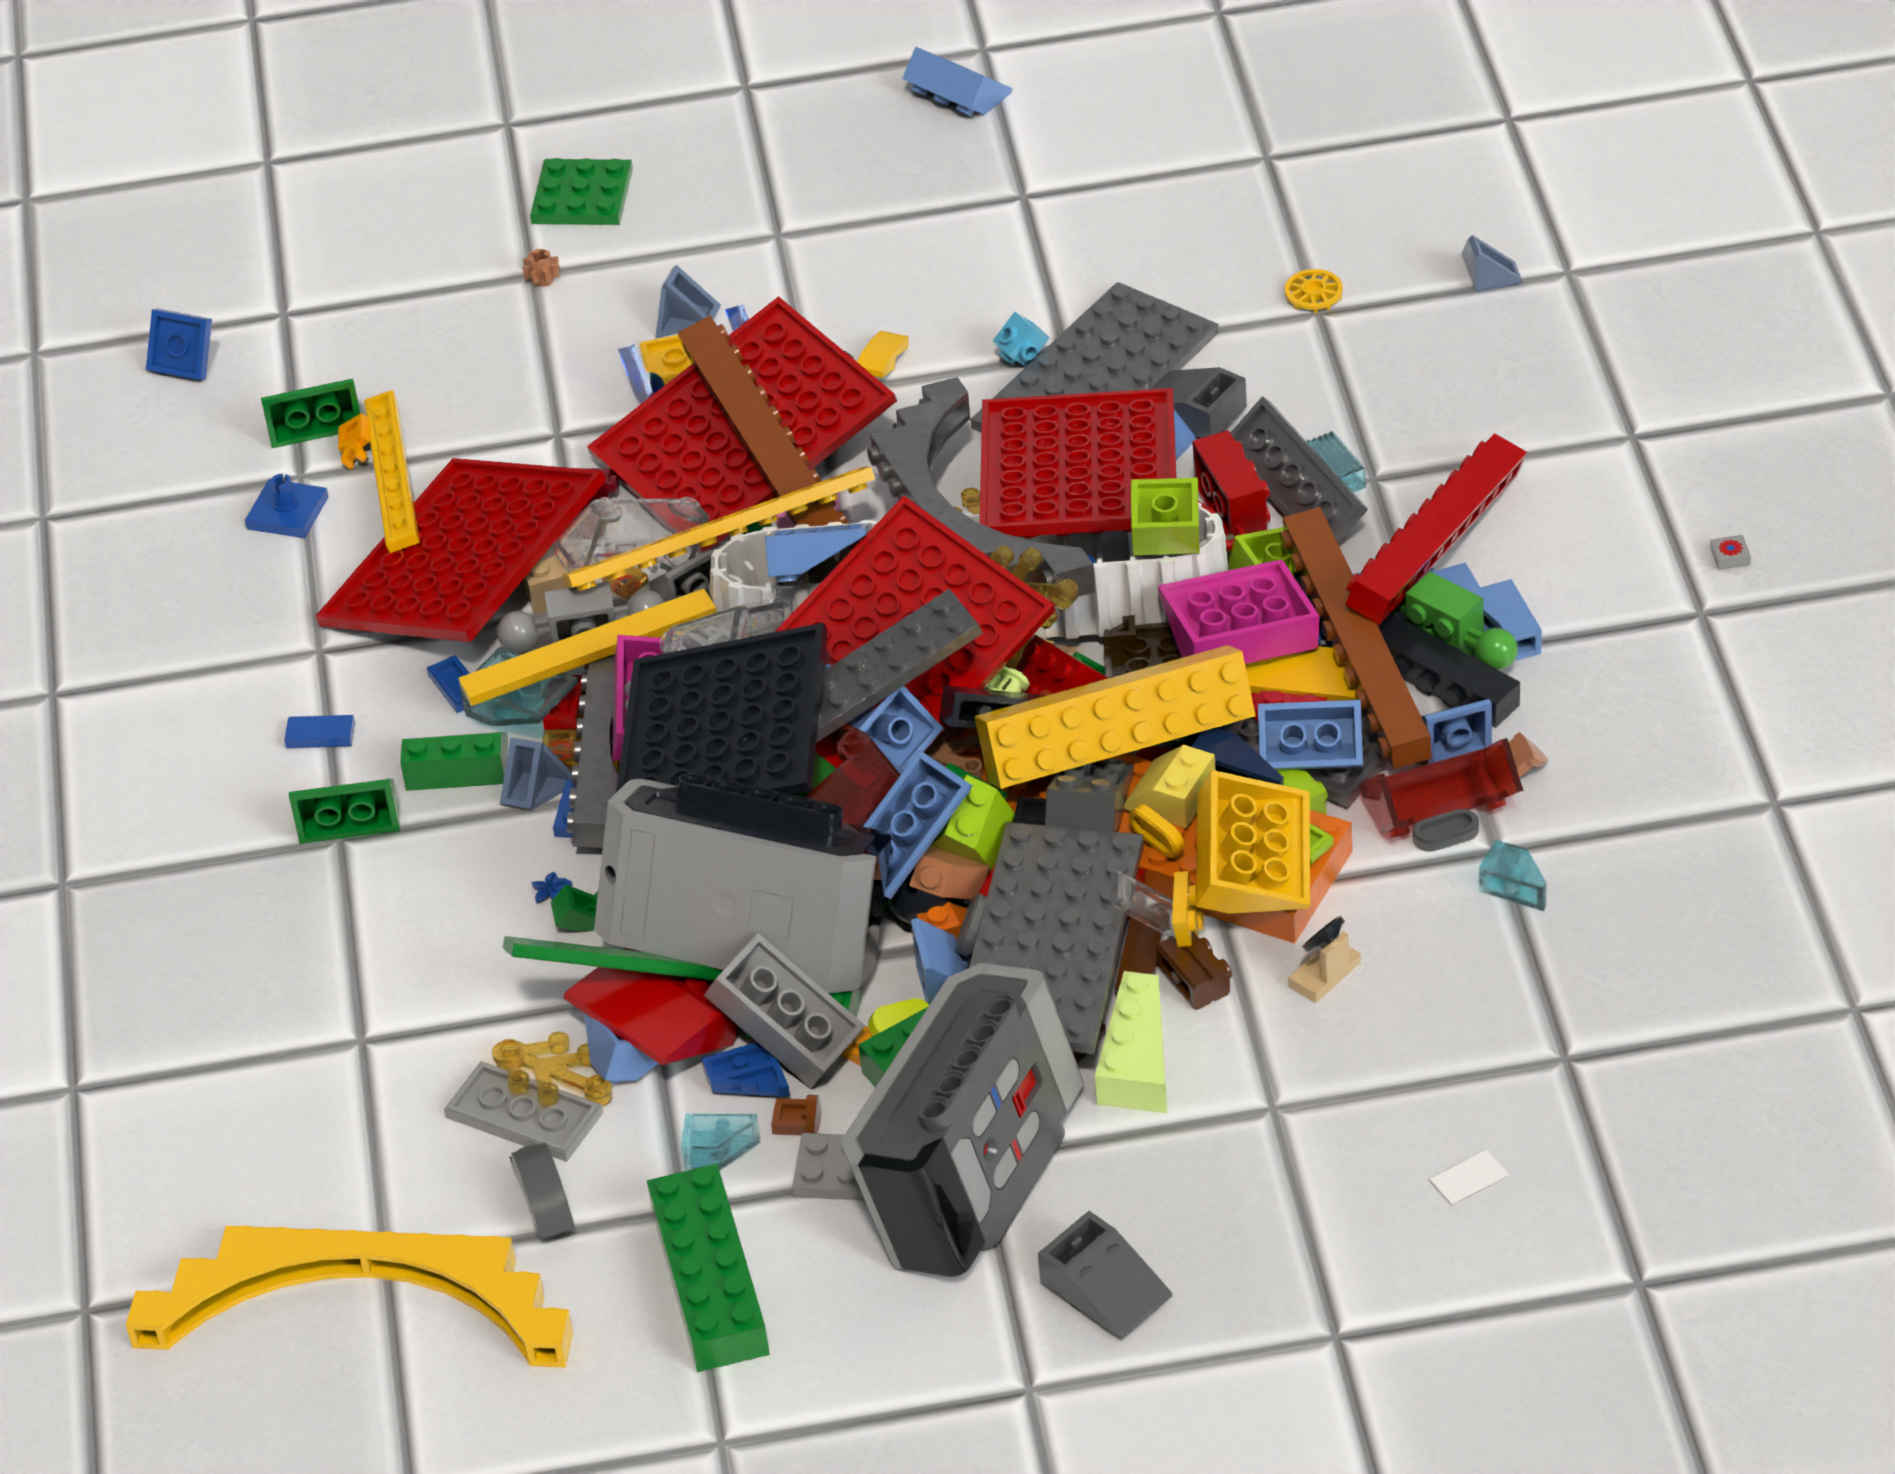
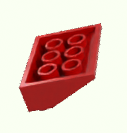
(654, 1012)

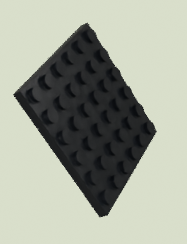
(728, 712)

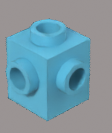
(1020, 340)

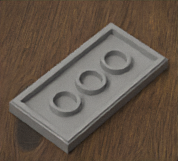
(519, 1118)

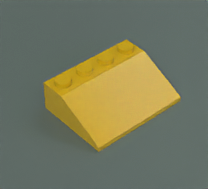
(1252, 845)

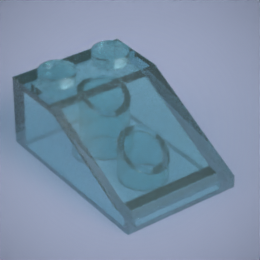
(522, 705)

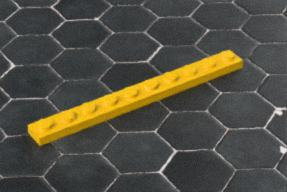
(706, 533)

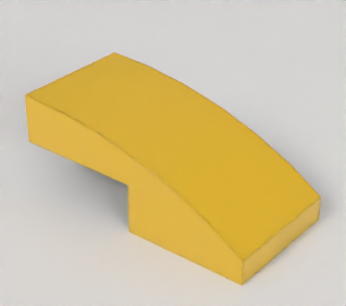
(881, 353)

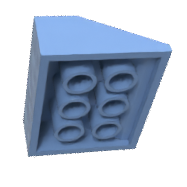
(800, 549)

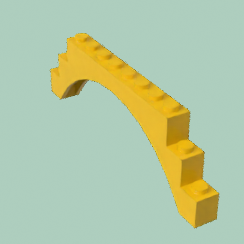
(269, 1258)

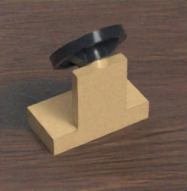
(1327, 965)

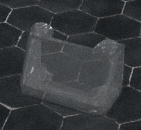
(624, 524)
(728, 625)

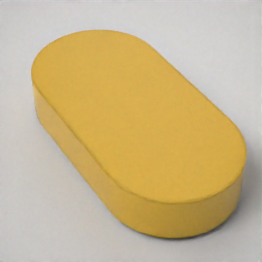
(1156, 831)

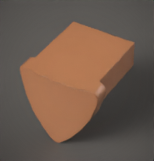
(1526, 754)

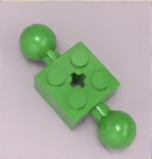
(1457, 619)

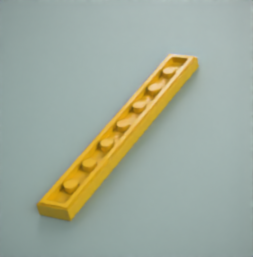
(391, 472)
(581, 648)

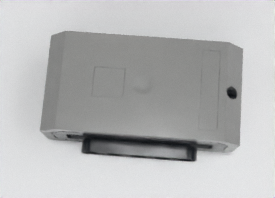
(721, 860)

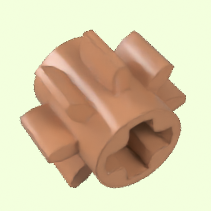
(541, 267)

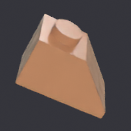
(948, 874)

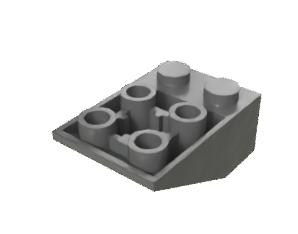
(1206, 397)
(1089, 796)
(1101, 1275)

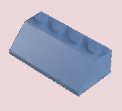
(916, 813)

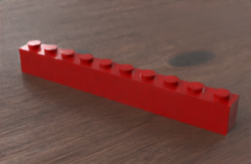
(1434, 528)

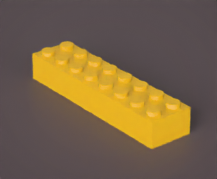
(1114, 716)

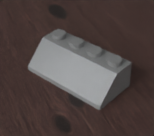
(784, 1010)

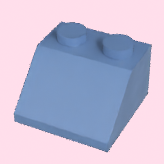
(899, 727)
(1459, 730)
(935, 957)

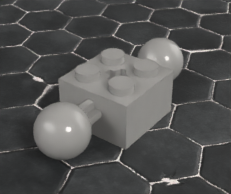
(570, 614)

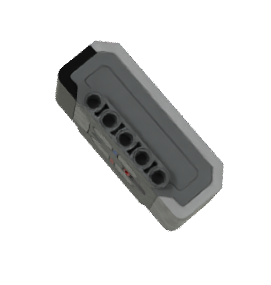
(964, 1119)

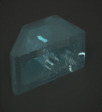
(1512, 875)
(717, 1138)

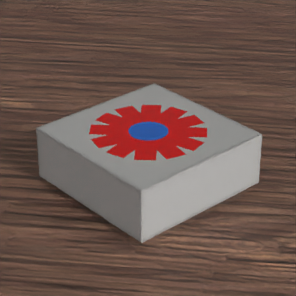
(1730, 552)

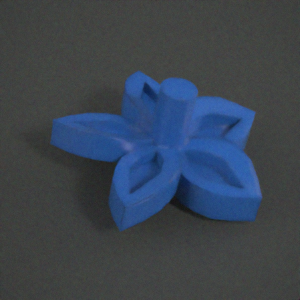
(551, 887)

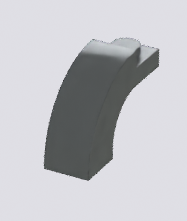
(542, 1190)

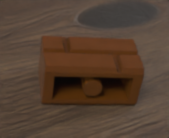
(1194, 970)

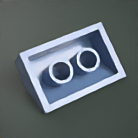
(953, 83)
(1311, 734)

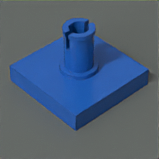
(178, 344)
(286, 507)

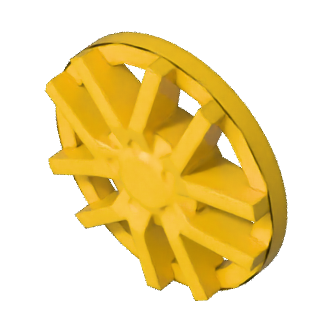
(1313, 290)

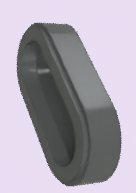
(1445, 830)
(970, 925)

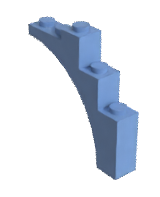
(1502, 608)

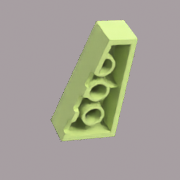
(1132, 1054)

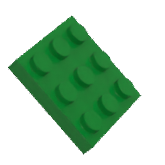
(581, 191)

